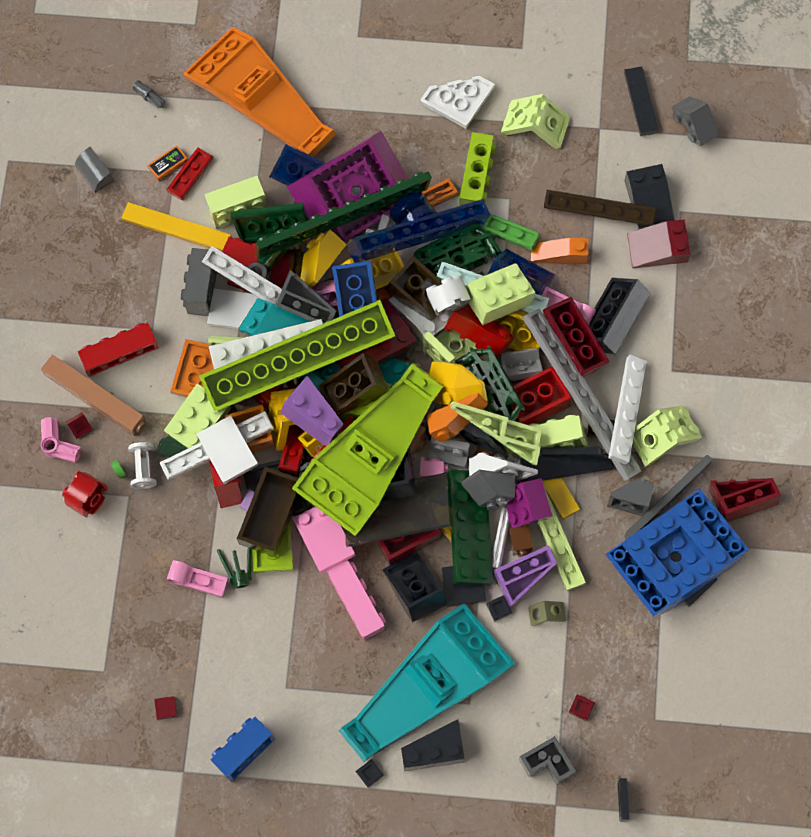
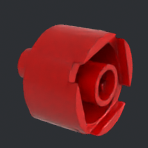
(84, 494)

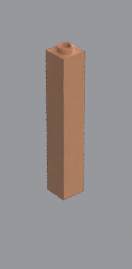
(93, 395)

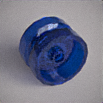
(411, 207)

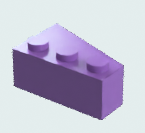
(312, 413)
(523, 573)

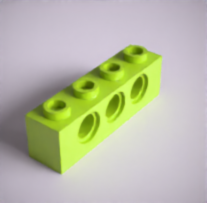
(478, 144)

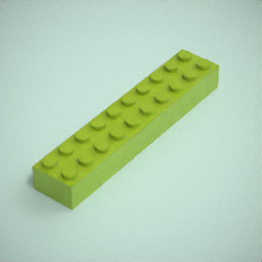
(297, 356)

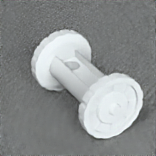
(142, 467)

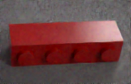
(117, 349)

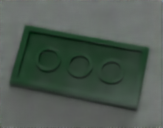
(265, 221)

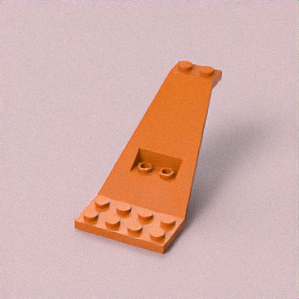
(251, 83)

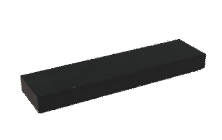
(641, 101)

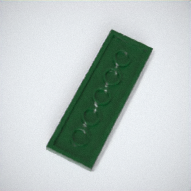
(469, 534)

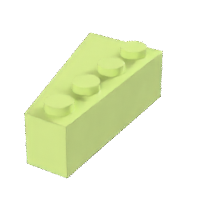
(559, 433)

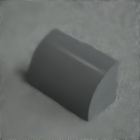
(93, 169)

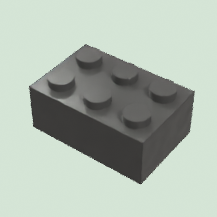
(199, 284)

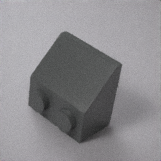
(490, 488)
(632, 497)

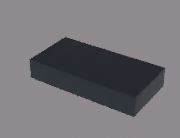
(623, 800)

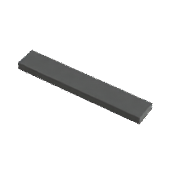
(676, 490)

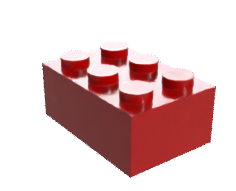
(542, 397)

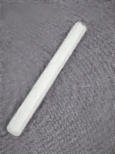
(502, 532)

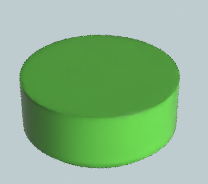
(119, 469)

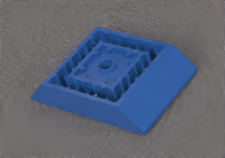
(693, 531)

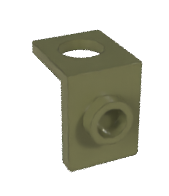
(549, 611)

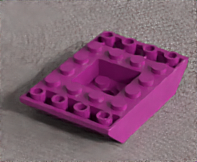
(368, 165)

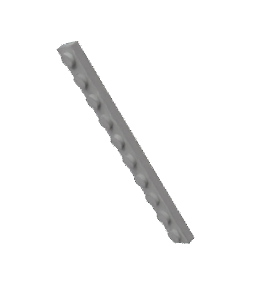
(577, 387)

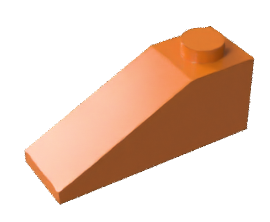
(561, 251)
(448, 423)

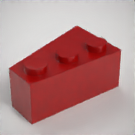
(469, 326)
(229, 493)

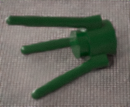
(240, 578)

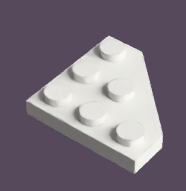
(458, 99)

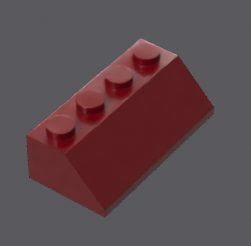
(576, 336)

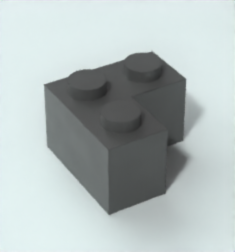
(697, 119)
(551, 756)

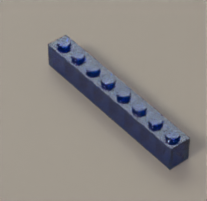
(417, 231)

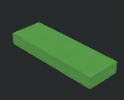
(511, 232)

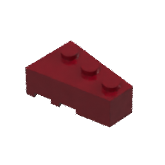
(742, 498)

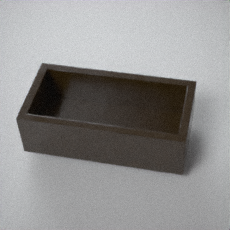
(269, 512)

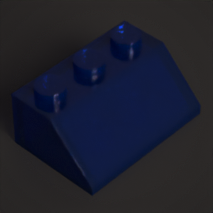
(293, 165)
(536, 275)

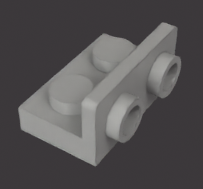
(450, 451)

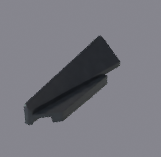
(568, 461)

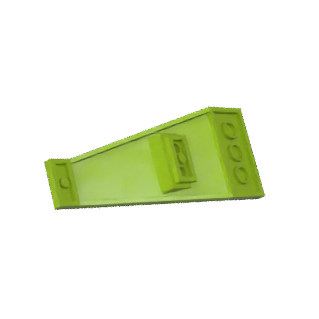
(348, 481)

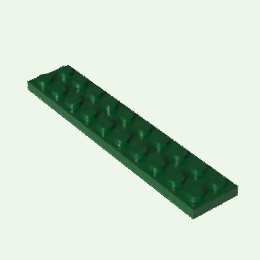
(339, 216)

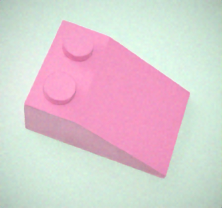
(323, 539)

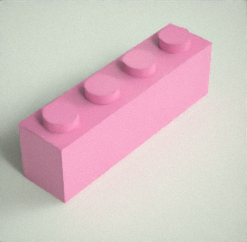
(355, 599)

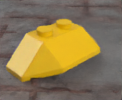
(457, 382)

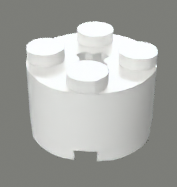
(449, 295)

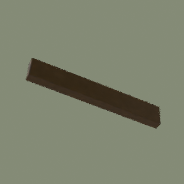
(600, 207)

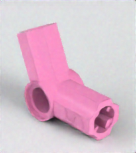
(50, 436)

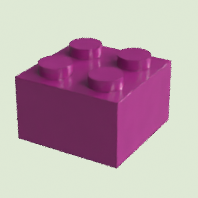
(529, 504)

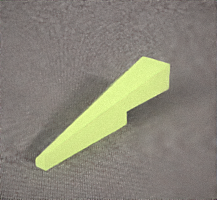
(516, 436)

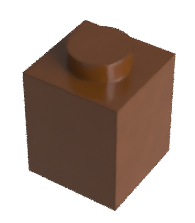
(520, 540)

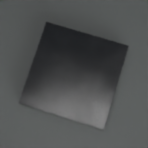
(461, 593)

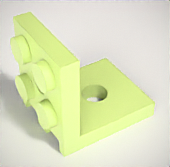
(535, 115)
(439, 347)
(669, 428)

